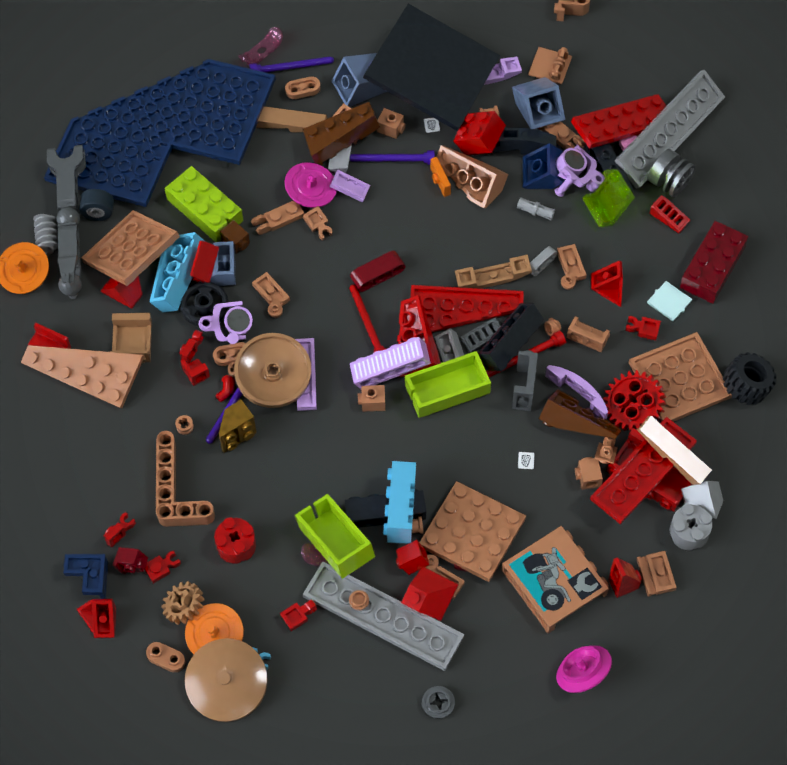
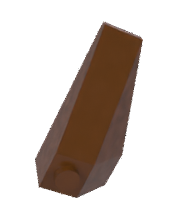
(565, 413)

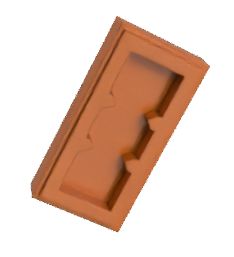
(439, 176)

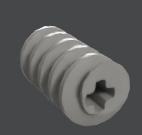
(46, 232)

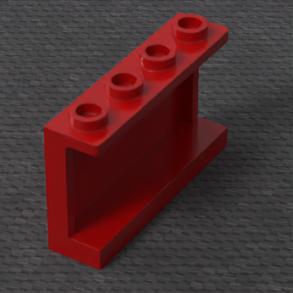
(668, 491)

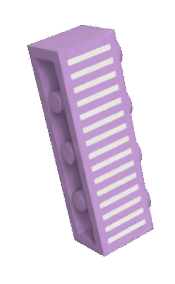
(390, 362)

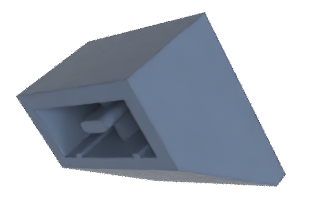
(224, 268)

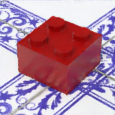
(479, 133)

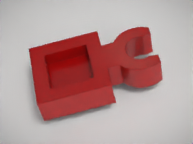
(647, 327)
(190, 348)
(159, 568)

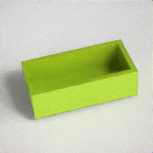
(202, 203)
(447, 384)
(335, 536)

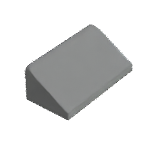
(340, 161)
(448, 345)

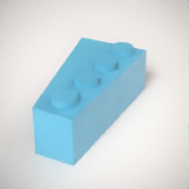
(174, 272)
(400, 502)

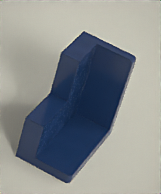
(92, 568)

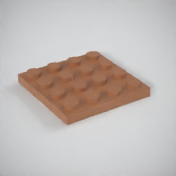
(130, 247)
(686, 375)
(472, 531)

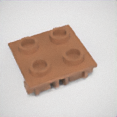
(550, 64)

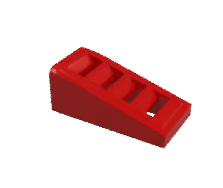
(673, 210)

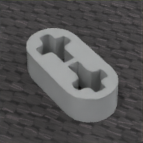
(542, 260)

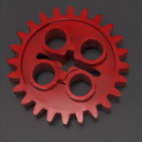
(623, 389)

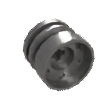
(671, 172)

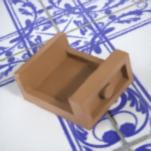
(132, 334)

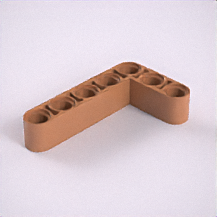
(169, 487)

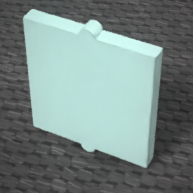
(669, 301)

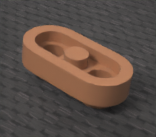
(302, 87)
(229, 351)
(164, 657)

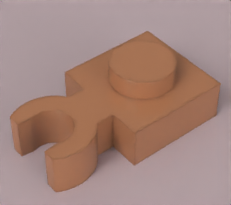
(316, 221)

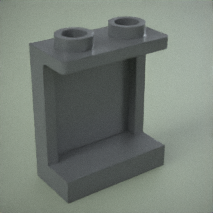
(523, 395)

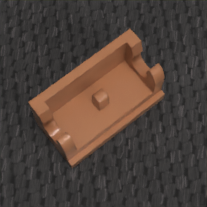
(587, 335)

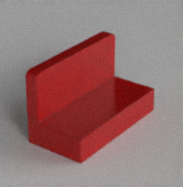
(204, 262)
(48, 338)

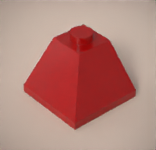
(430, 593)

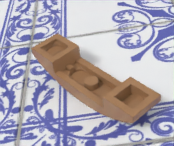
(494, 275)

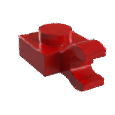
(117, 532)
(296, 615)

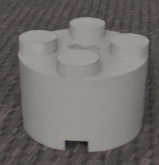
(694, 517)

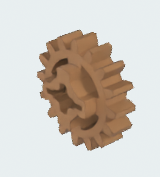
(182, 603)

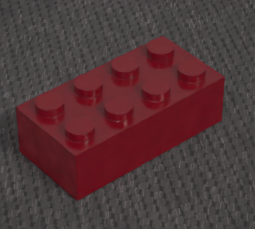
(713, 262)

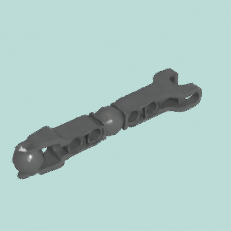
(68, 218)

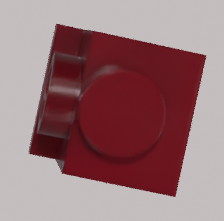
(130, 560)

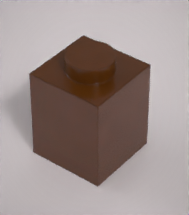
(237, 234)

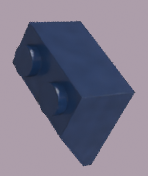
(541, 168)

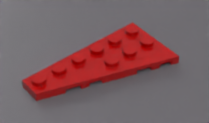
(461, 306)

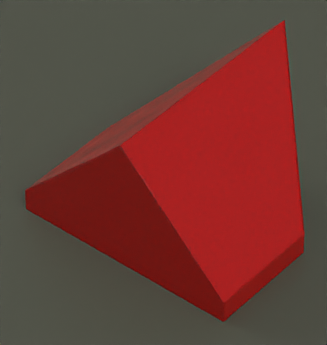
(609, 282)
(124, 294)
(100, 617)

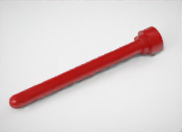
(366, 319)
(556, 339)

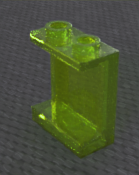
(609, 199)

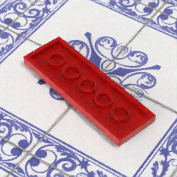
(617, 121)
(637, 476)

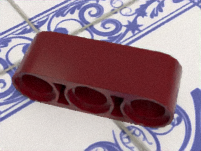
(377, 271)

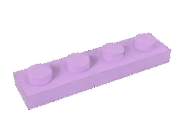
(308, 399)

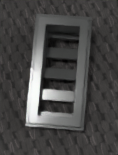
(486, 327)

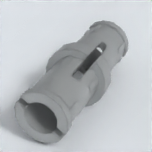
(535, 208)

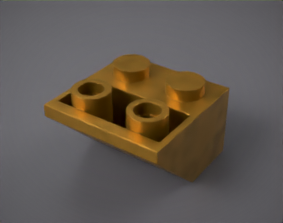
(236, 426)

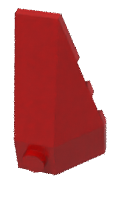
(415, 324)

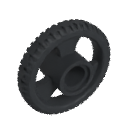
(203, 297)

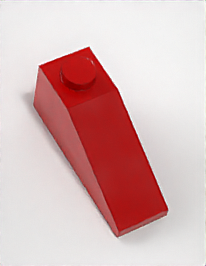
(623, 577)

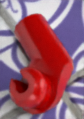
(228, 388)

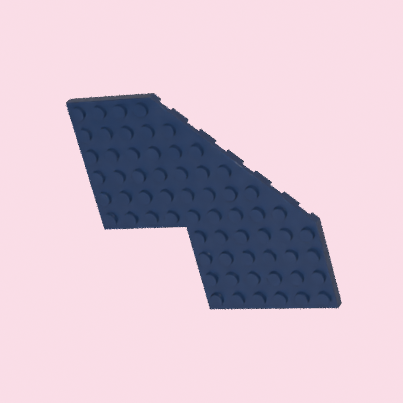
(199, 111)

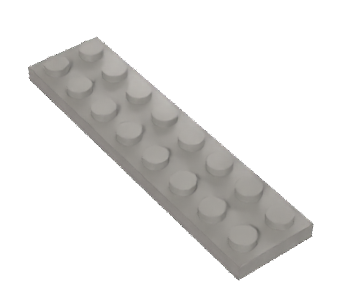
(670, 127)
(385, 617)

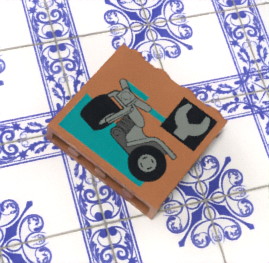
(554, 577)

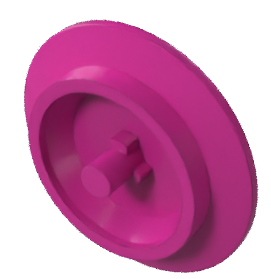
(310, 185)
(583, 669)

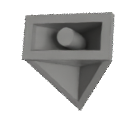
(705, 495)

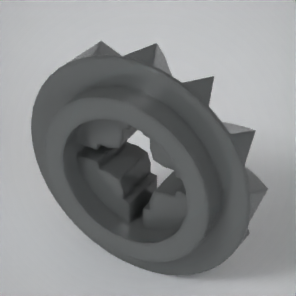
(444, 695)

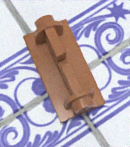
(606, 451)

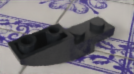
(523, 139)

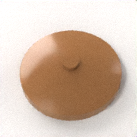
(272, 370)
(226, 680)

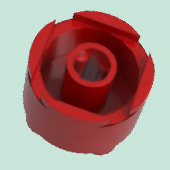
(243, 536)

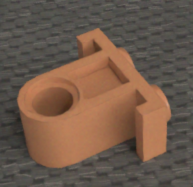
(571, 7)

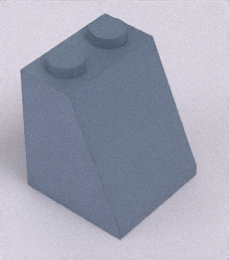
(350, 81)
(539, 102)

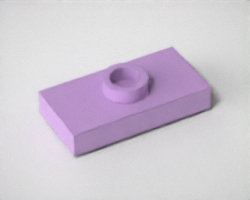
(350, 186)

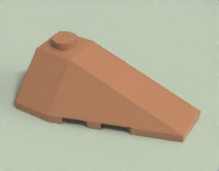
(477, 179)

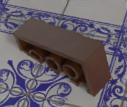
(339, 132)

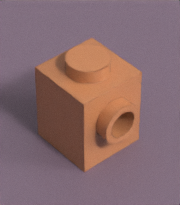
(391, 123)
(372, 398)
(589, 473)

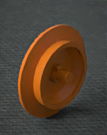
(23, 268)
(213, 623)

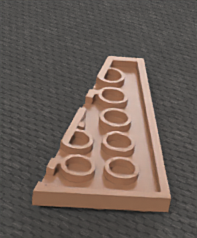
(94, 372)

